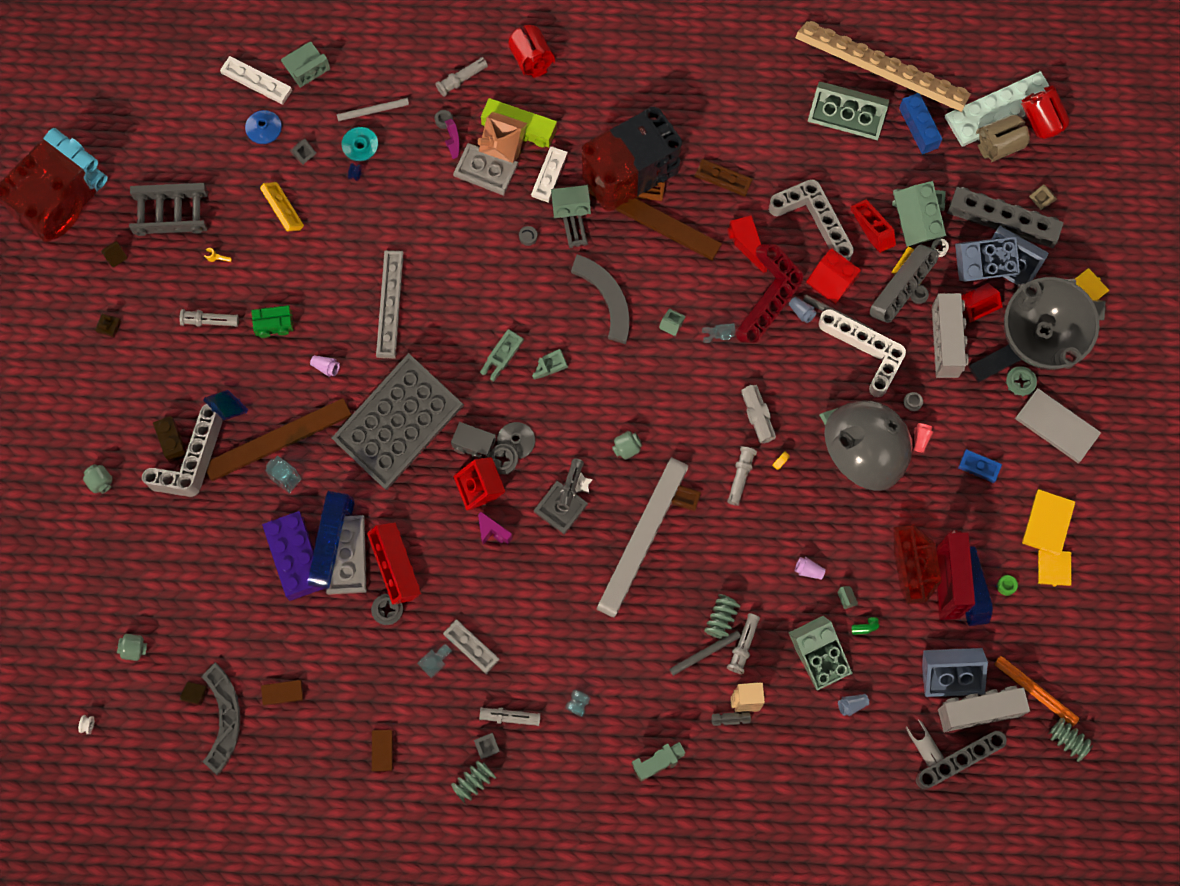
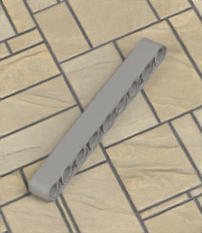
(642, 537)

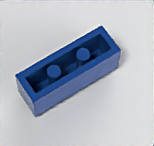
(920, 123)

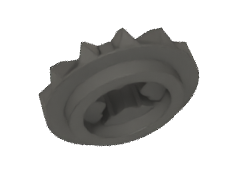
(499, 451)
(379, 615)

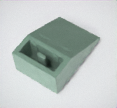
(820, 652)

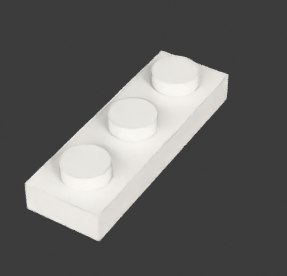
(549, 174)

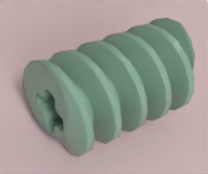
(721, 617)
(1070, 739)
(472, 781)

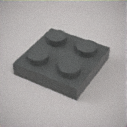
(549, 512)

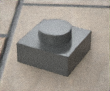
(486, 746)

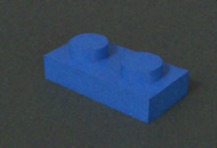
(980, 466)

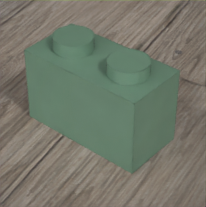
(570, 201)

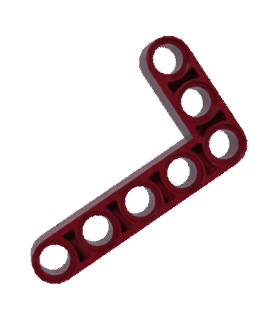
(772, 296)

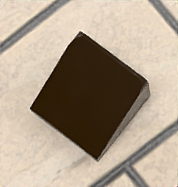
(114, 254)
(193, 693)

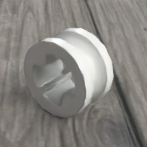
(943, 243)
(86, 724)

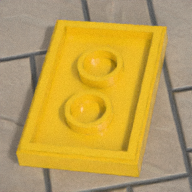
(1048, 522)

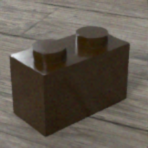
(170, 439)

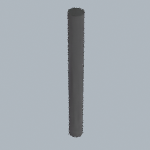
(821, 306)
(705, 652)

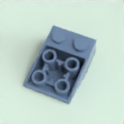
(987, 259)

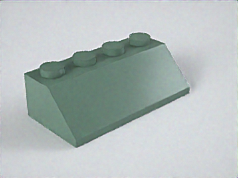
(848, 110)

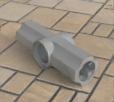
(758, 414)

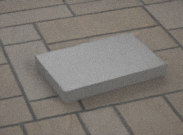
(485, 170)

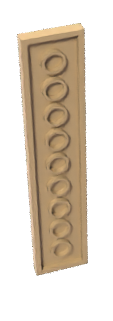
(883, 66)

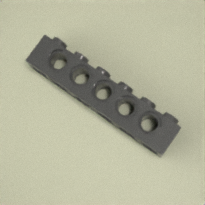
(994, 219)

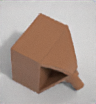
(502, 137)

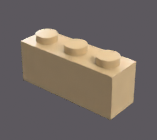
(748, 697)

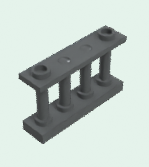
(168, 191)

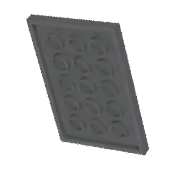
(397, 421)

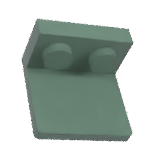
(305, 64)

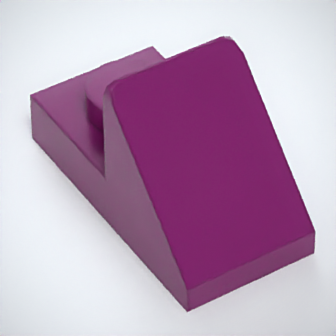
(488, 526)

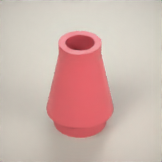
(922, 435)

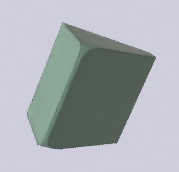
(672, 322)
(847, 597)

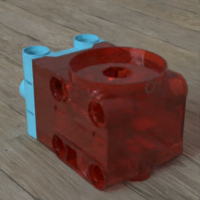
(51, 186)

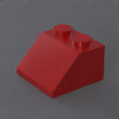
(833, 276)
(479, 483)

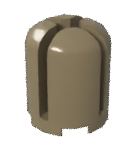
(1003, 137)

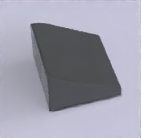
(302, 151)

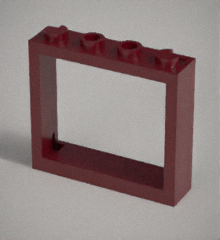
(956, 590)

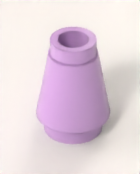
(326, 365)
(808, 568)

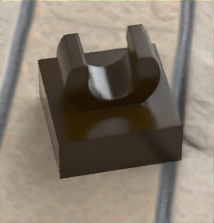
(108, 325)

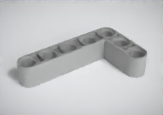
(819, 215)
(192, 458)

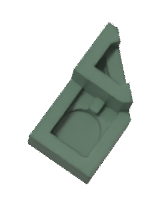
(550, 364)

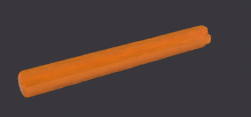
(1035, 690)

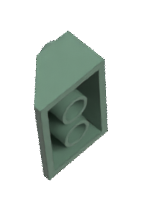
(919, 214)

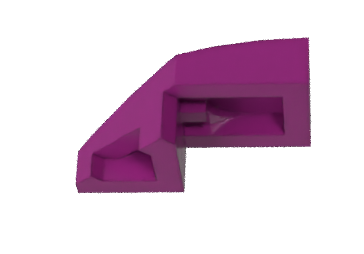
(453, 143)

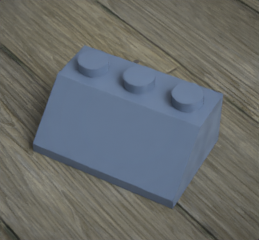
(1029, 257)
(954, 672)

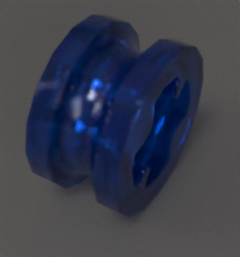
(354, 172)

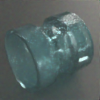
(578, 703)

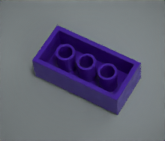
(291, 553)

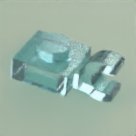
(723, 332)
(432, 662)

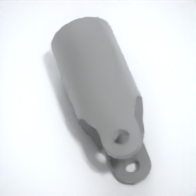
(927, 747)

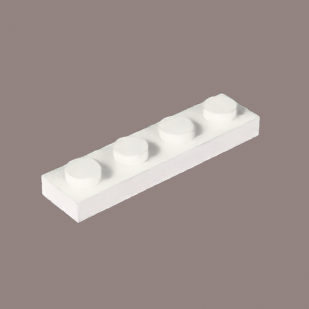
(256, 80)

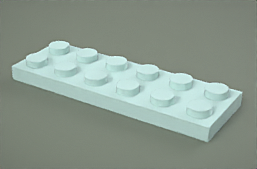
(993, 108)

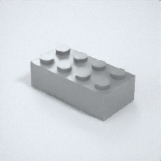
(949, 335)
(983, 709)

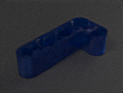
(983, 609)

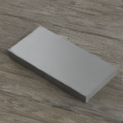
(1058, 425)
(350, 562)

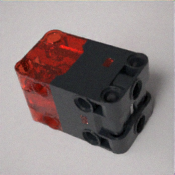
(631, 158)

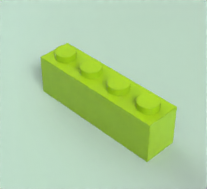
(538, 129)

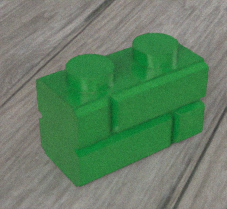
(272, 321)

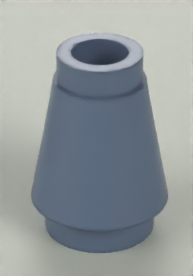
(802, 309)
(851, 704)

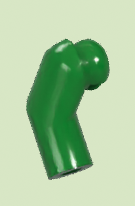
(866, 628)

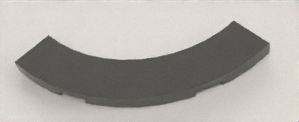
(611, 293)
(228, 718)

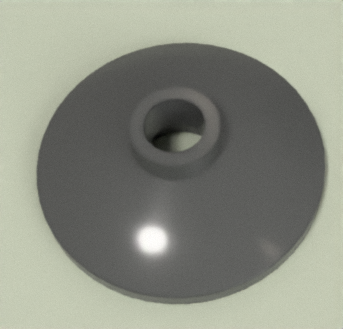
(526, 442)

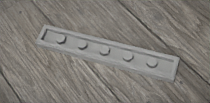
(389, 304)

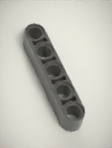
(904, 283)
(970, 758)

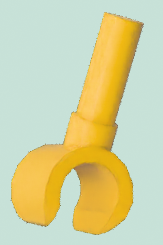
(215, 256)

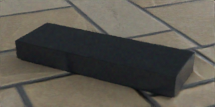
(994, 363)

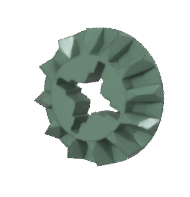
(1026, 375)

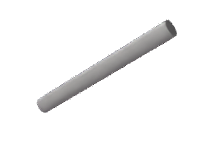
(372, 109)

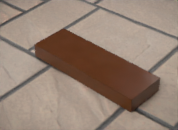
(723, 177)

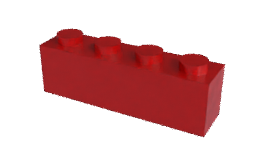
(394, 563)

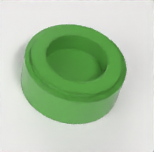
(1007, 585)

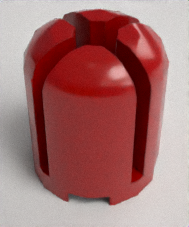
(531, 50)
(1046, 113)

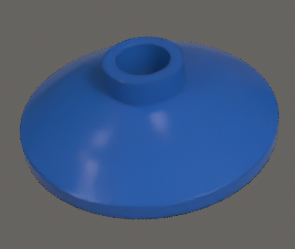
(266, 133)

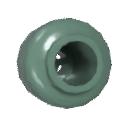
(627, 445)
(97, 479)
(131, 647)

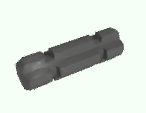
(731, 718)

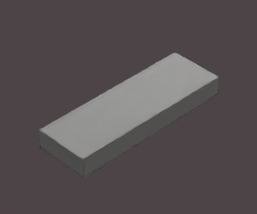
(471, 646)

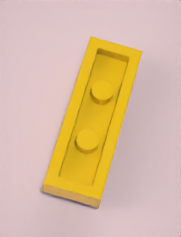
(282, 206)

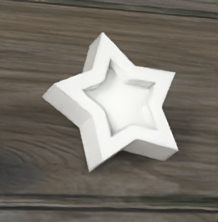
(582, 484)

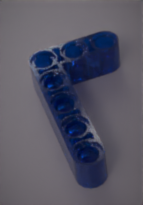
(328, 538)

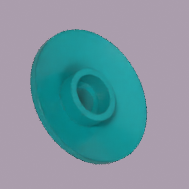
(356, 137)

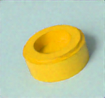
(781, 460)

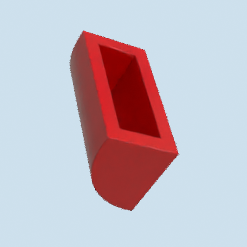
(981, 302)

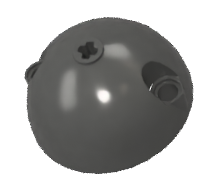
(1060, 311)
(879, 446)

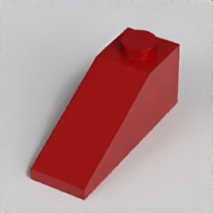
(875, 227)
(746, 239)

